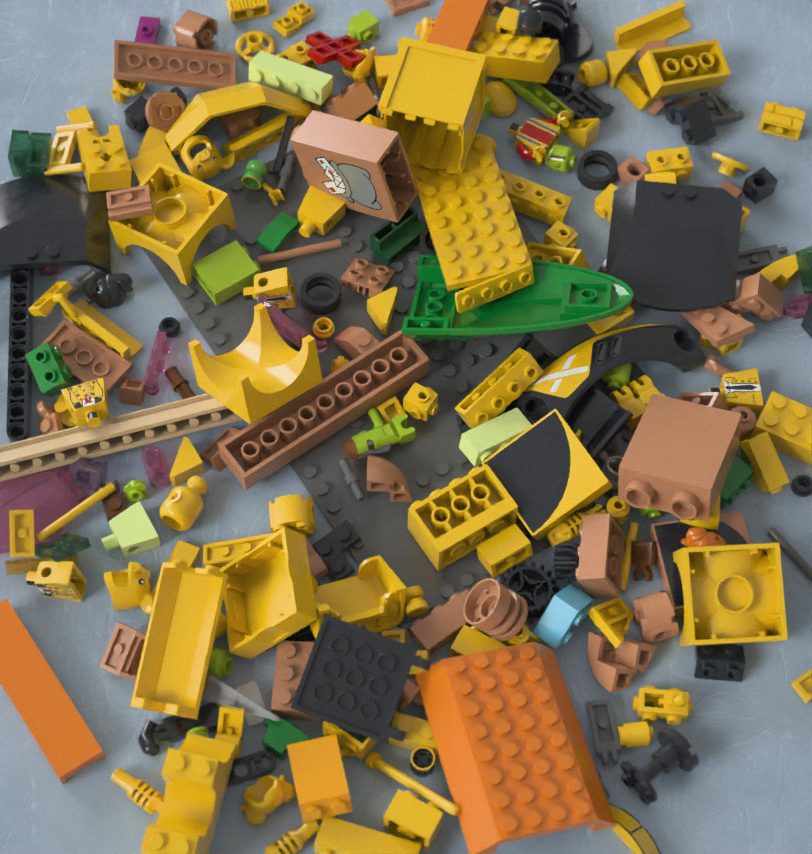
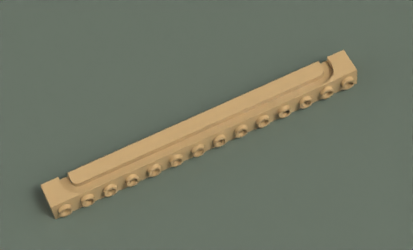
(113, 435)

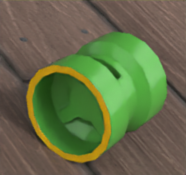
(255, 172)

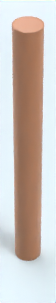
(299, 251)

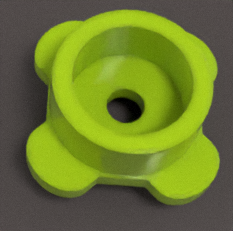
(135, 491)

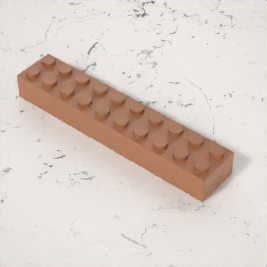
(323, 409)

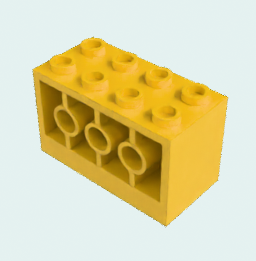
(461, 516)

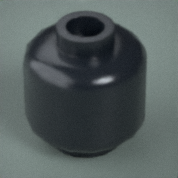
(530, 22)

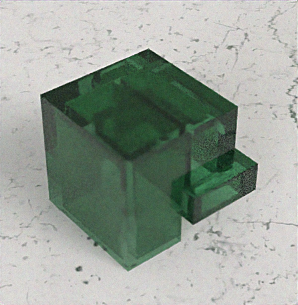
(29, 153)

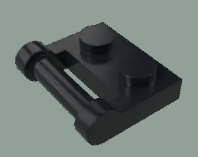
(583, 108)

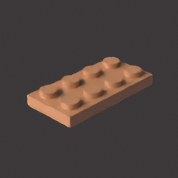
(89, 357)

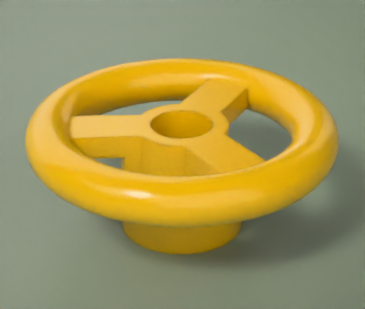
(254, 44)
(729, 165)

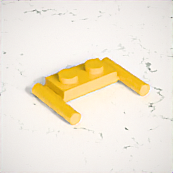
(64, 147)

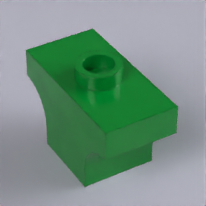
(280, 735)

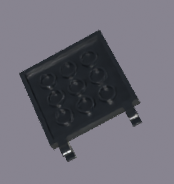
(356, 679)

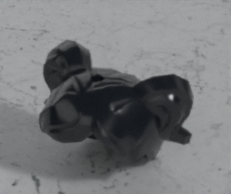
(108, 289)

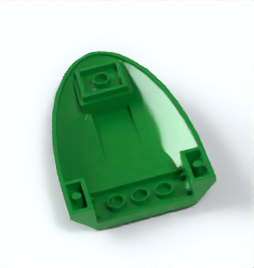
(556, 300)

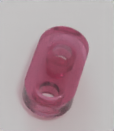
(798, 303)
(156, 469)

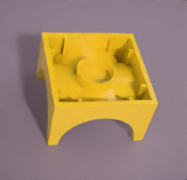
(180, 219)
(259, 372)
(732, 594)

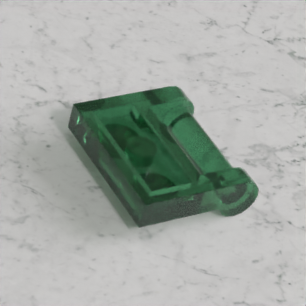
(63, 547)

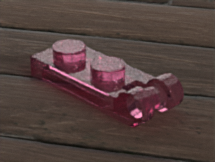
(156, 363)

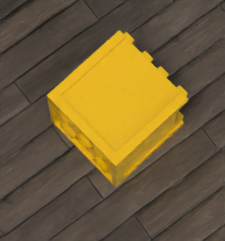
(435, 102)

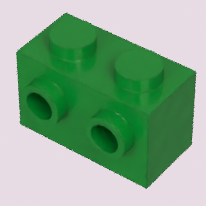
(50, 369)

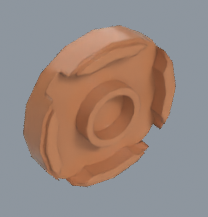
(164, 110)

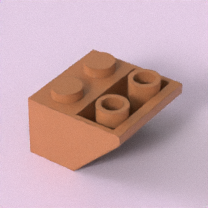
(352, 103)

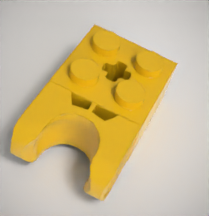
(104, 160)

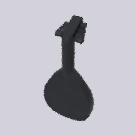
(577, 41)

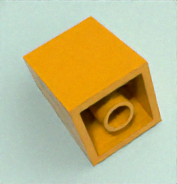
(319, 778)

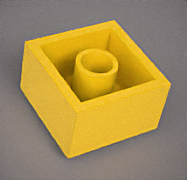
(413, 819)

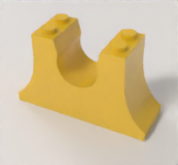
(193, 797)

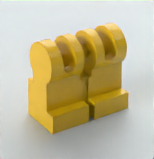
(626, 399)

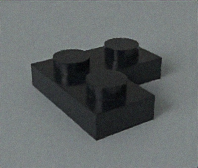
(332, 547)

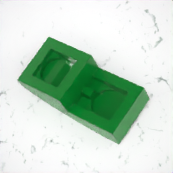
(277, 232)

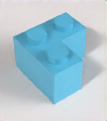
(563, 612)

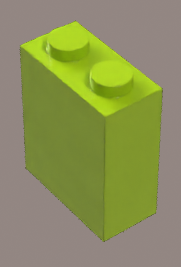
(226, 272)

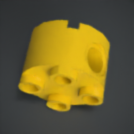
(293, 513)

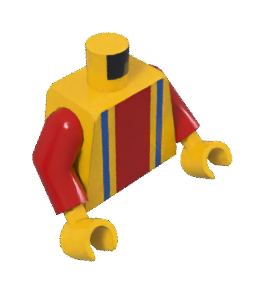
(538, 136)

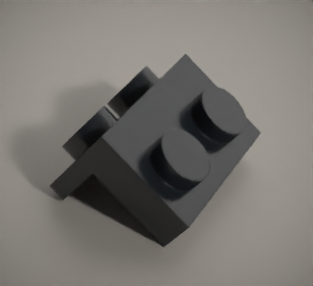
(720, 662)

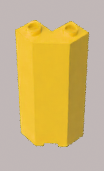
(179, 639)

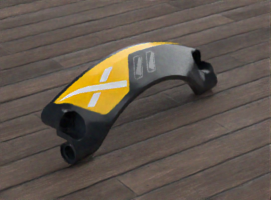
(583, 364)

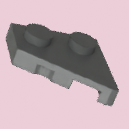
(718, 107)

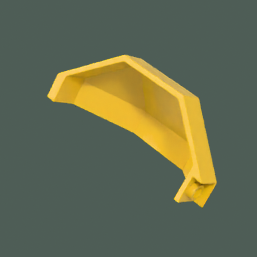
(227, 101)

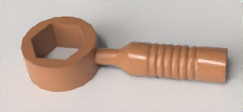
(657, 105)

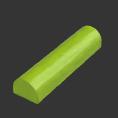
(539, 98)

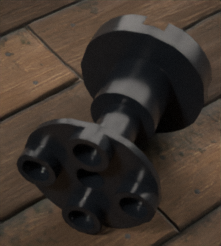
(671, 754)

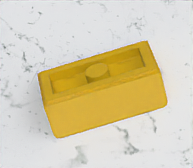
(636, 90)

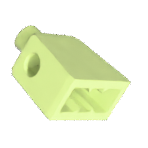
(131, 532)

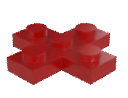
(327, 49)

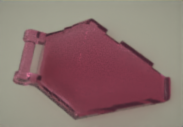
(42, 493)

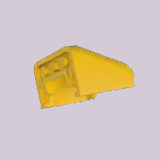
(369, 599)

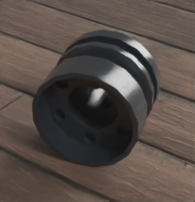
(555, 18)

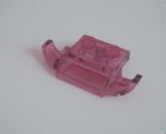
(288, 326)

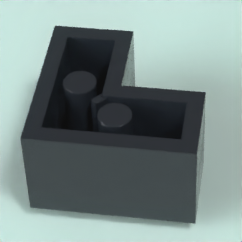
(693, 118)

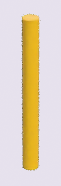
(75, 512)

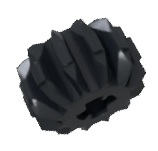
(566, 561)

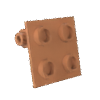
(366, 275)

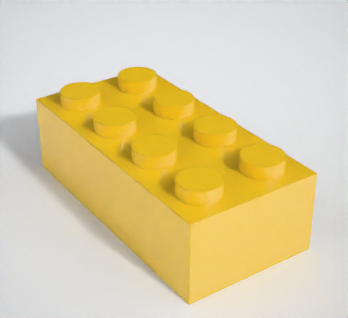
(518, 56)
(684, 68)
(788, 426)

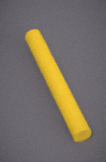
(632, 535)

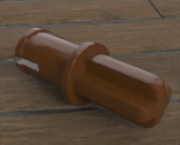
(179, 384)

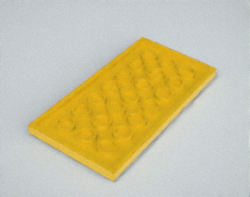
(471, 219)

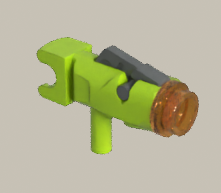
(380, 438)

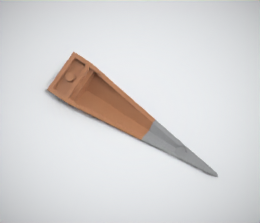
(124, 657)

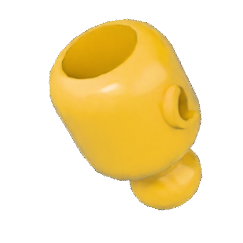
(184, 504)

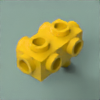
(667, 705)

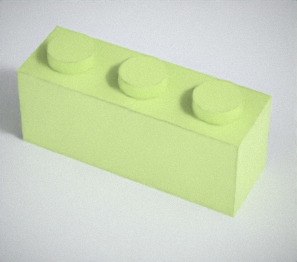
(492, 435)

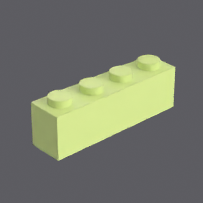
(290, 77)

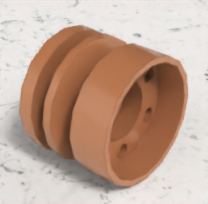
(495, 609)

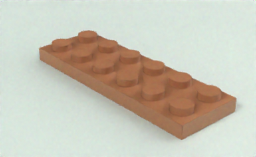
(173, 65)

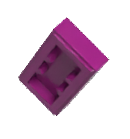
(147, 30)

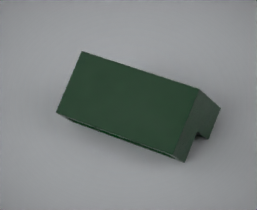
(396, 238)

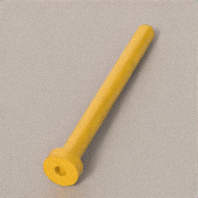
(374, 761)

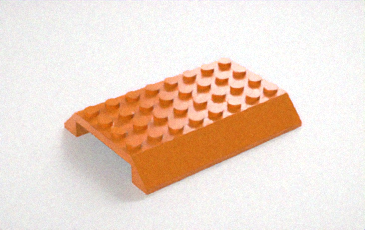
(511, 746)

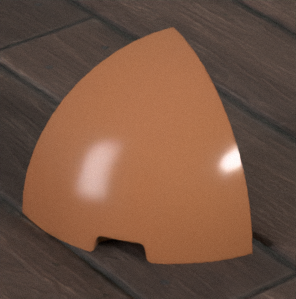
(387, 477)
(617, 666)

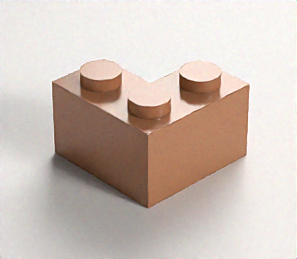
(757, 295)

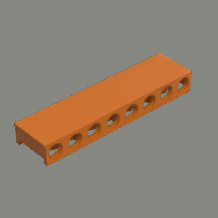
(459, 23)
(43, 700)

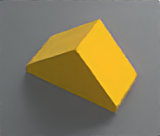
(618, 63)
(582, 132)
(382, 308)
(186, 464)

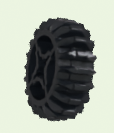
(542, 583)

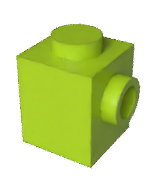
(363, 27)

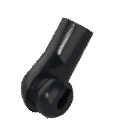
(146, 740)

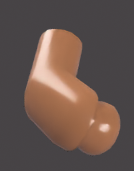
(714, 367)

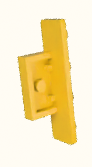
(494, 288)

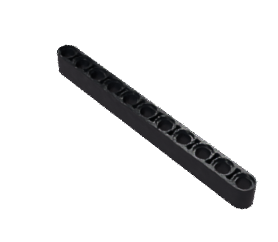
(18, 348)

